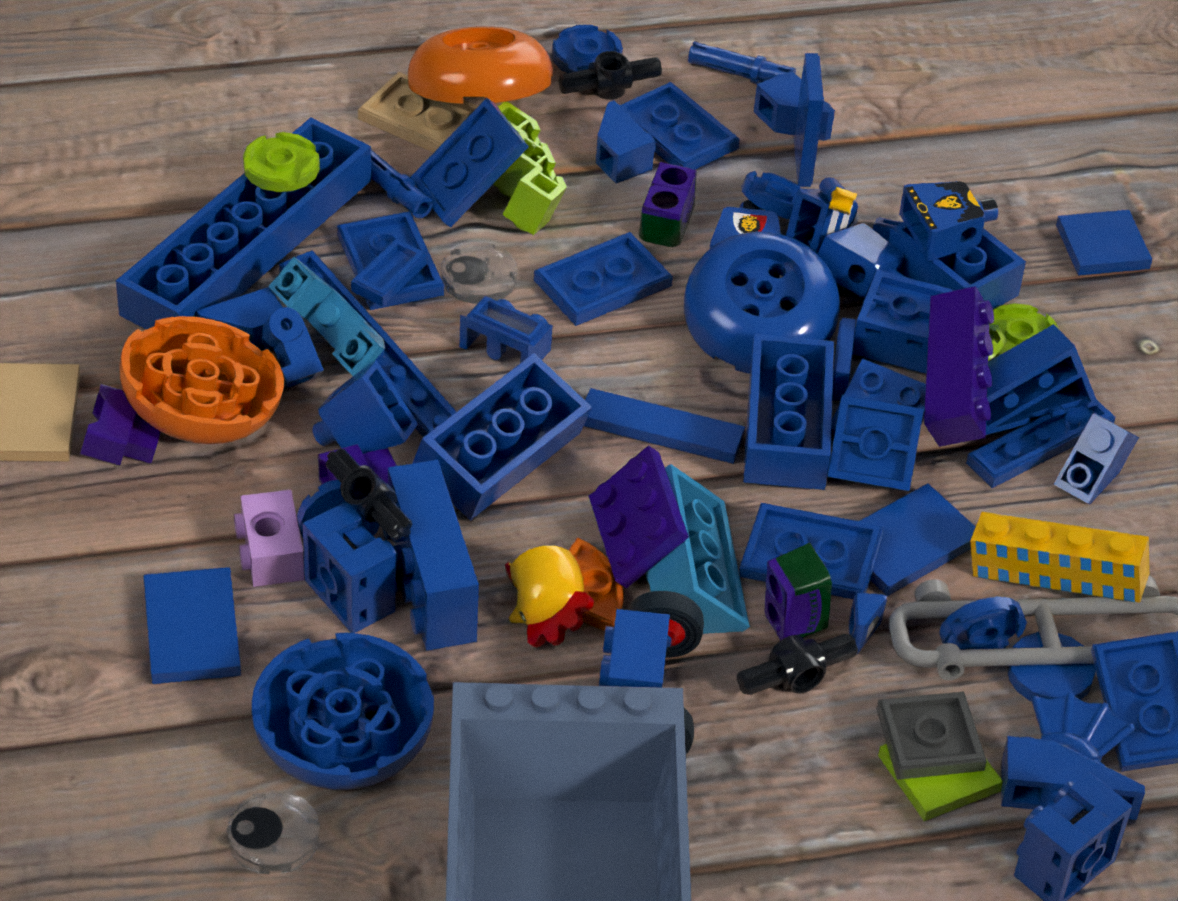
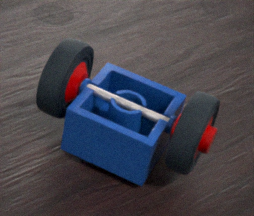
(644, 635)

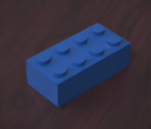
(789, 412)
(504, 434)
(434, 559)

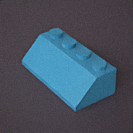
(706, 561)

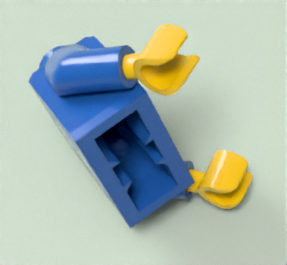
(822, 213)

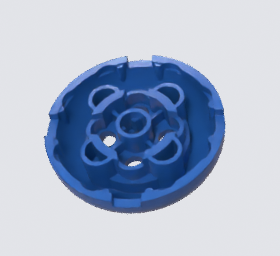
(717, 306)
(318, 700)

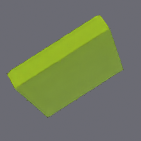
(945, 793)

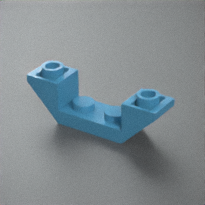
(330, 314)

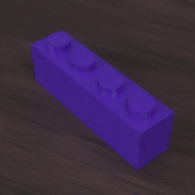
(958, 366)

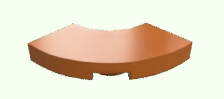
(599, 584)

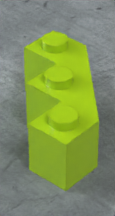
(531, 178)

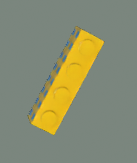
(1060, 556)

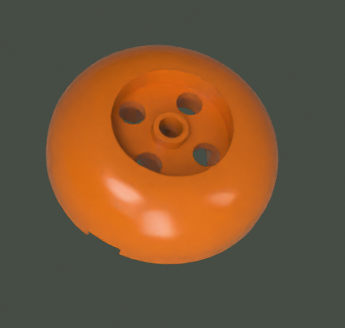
(479, 63)
(200, 380)

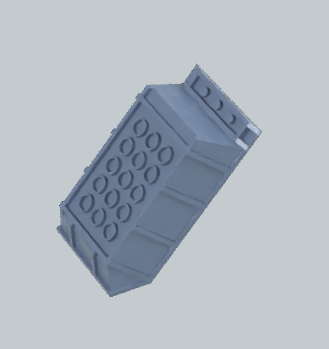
(567, 794)

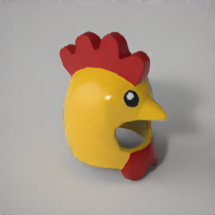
(548, 594)

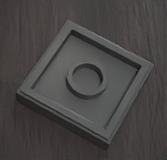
(931, 735)

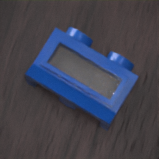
(505, 327)

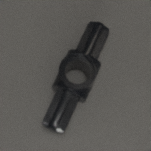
(610, 75)
(369, 494)
(797, 664)

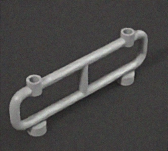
(935, 602)

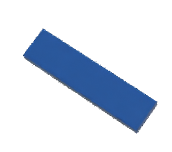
(664, 426)
(1032, 444)

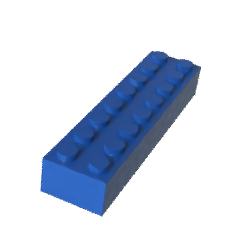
(241, 234)

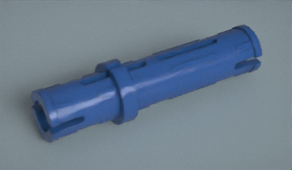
(731, 62)
(399, 187)

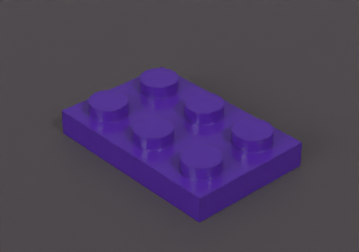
(638, 516)

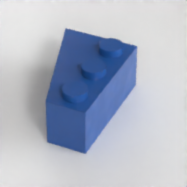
(1036, 380)

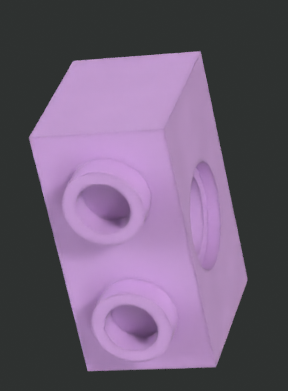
(271, 538)

